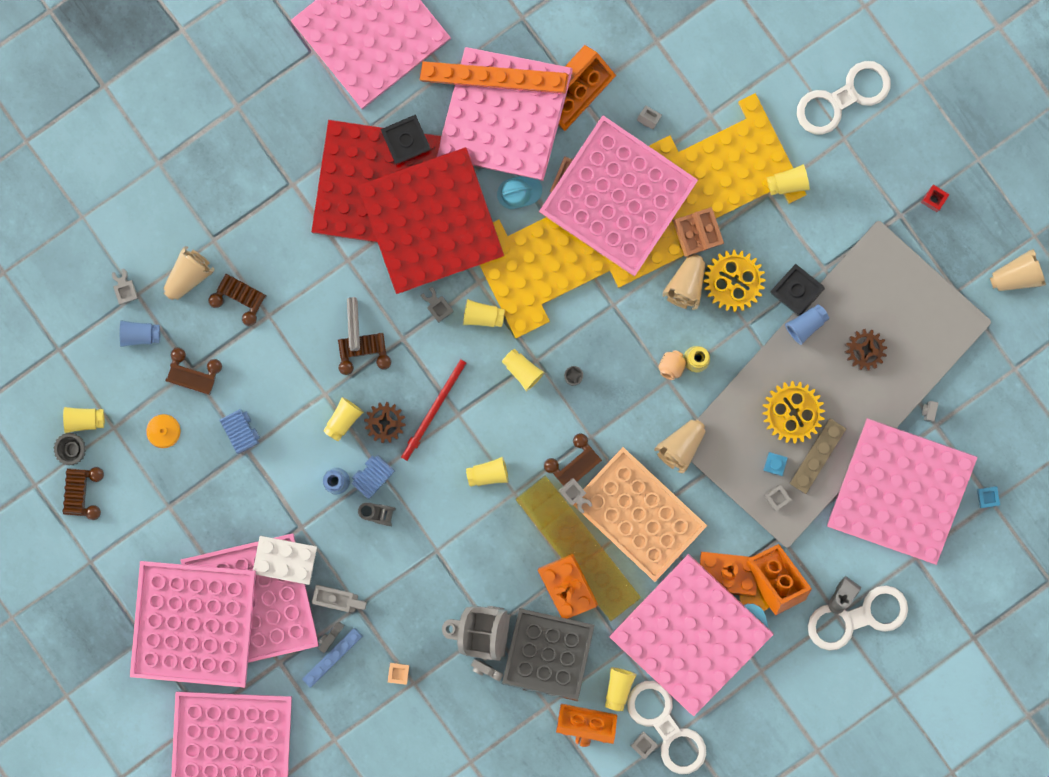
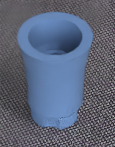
(807, 323)
(138, 333)
(343, 481)

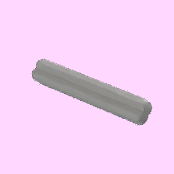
(353, 324)

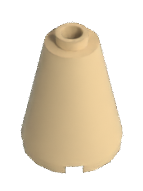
(187, 273)
(1019, 273)
(687, 283)
(681, 445)

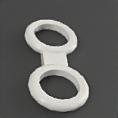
(843, 97)
(859, 618)
(666, 728)

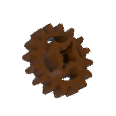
(853, 346)
(393, 423)

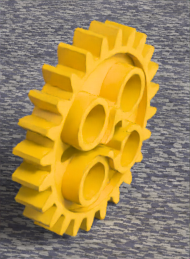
(726, 296)
(808, 402)

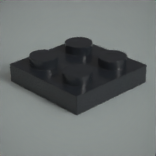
(405, 139)
(797, 290)

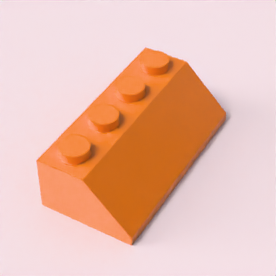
(587, 81)

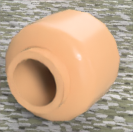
(672, 365)

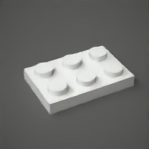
(285, 560)

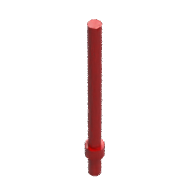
(414, 441)

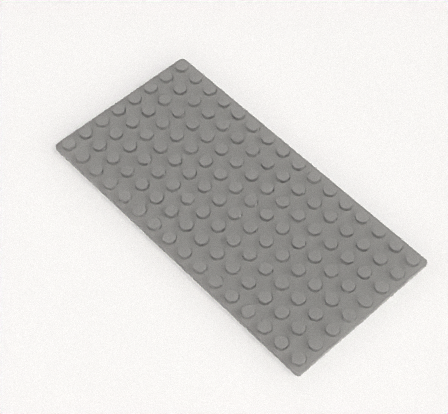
(873, 288)

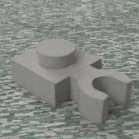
(125, 289)
(574, 494)
(482, 668)

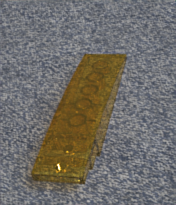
(570, 536)

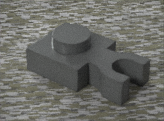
(439, 307)
(327, 640)

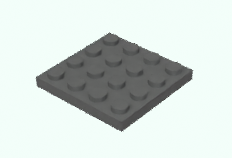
(548, 654)

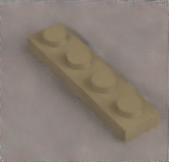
(817, 456)

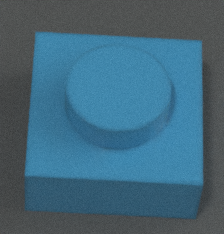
(775, 464)
(988, 497)

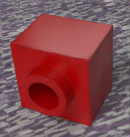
(939, 194)

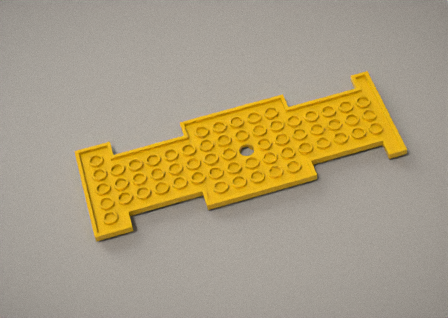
(550, 261)

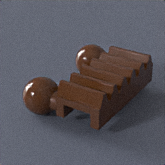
(240, 292)
(369, 345)
(191, 378)
(579, 466)
(76, 492)

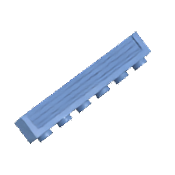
(332, 657)

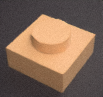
(398, 673)

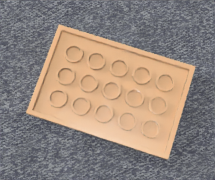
(640, 514)

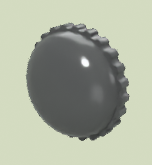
(69, 449)

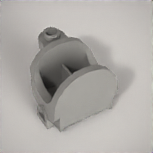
(480, 632)

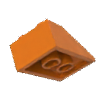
(778, 579)

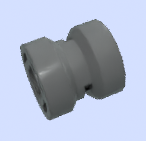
(573, 375)

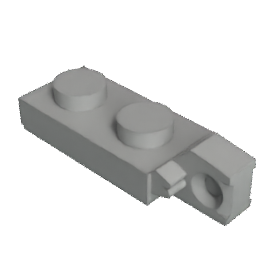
(337, 599)

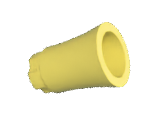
(789, 181)
(482, 314)
(693, 365)
(522, 369)
(82, 419)
(342, 419)
(488, 473)
(619, 688)

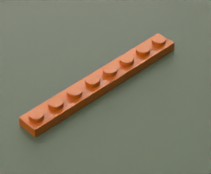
(494, 77)

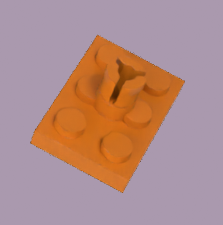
(731, 572)
(567, 587)
(586, 724)

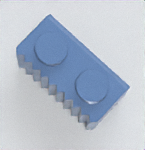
(240, 431)
(372, 476)

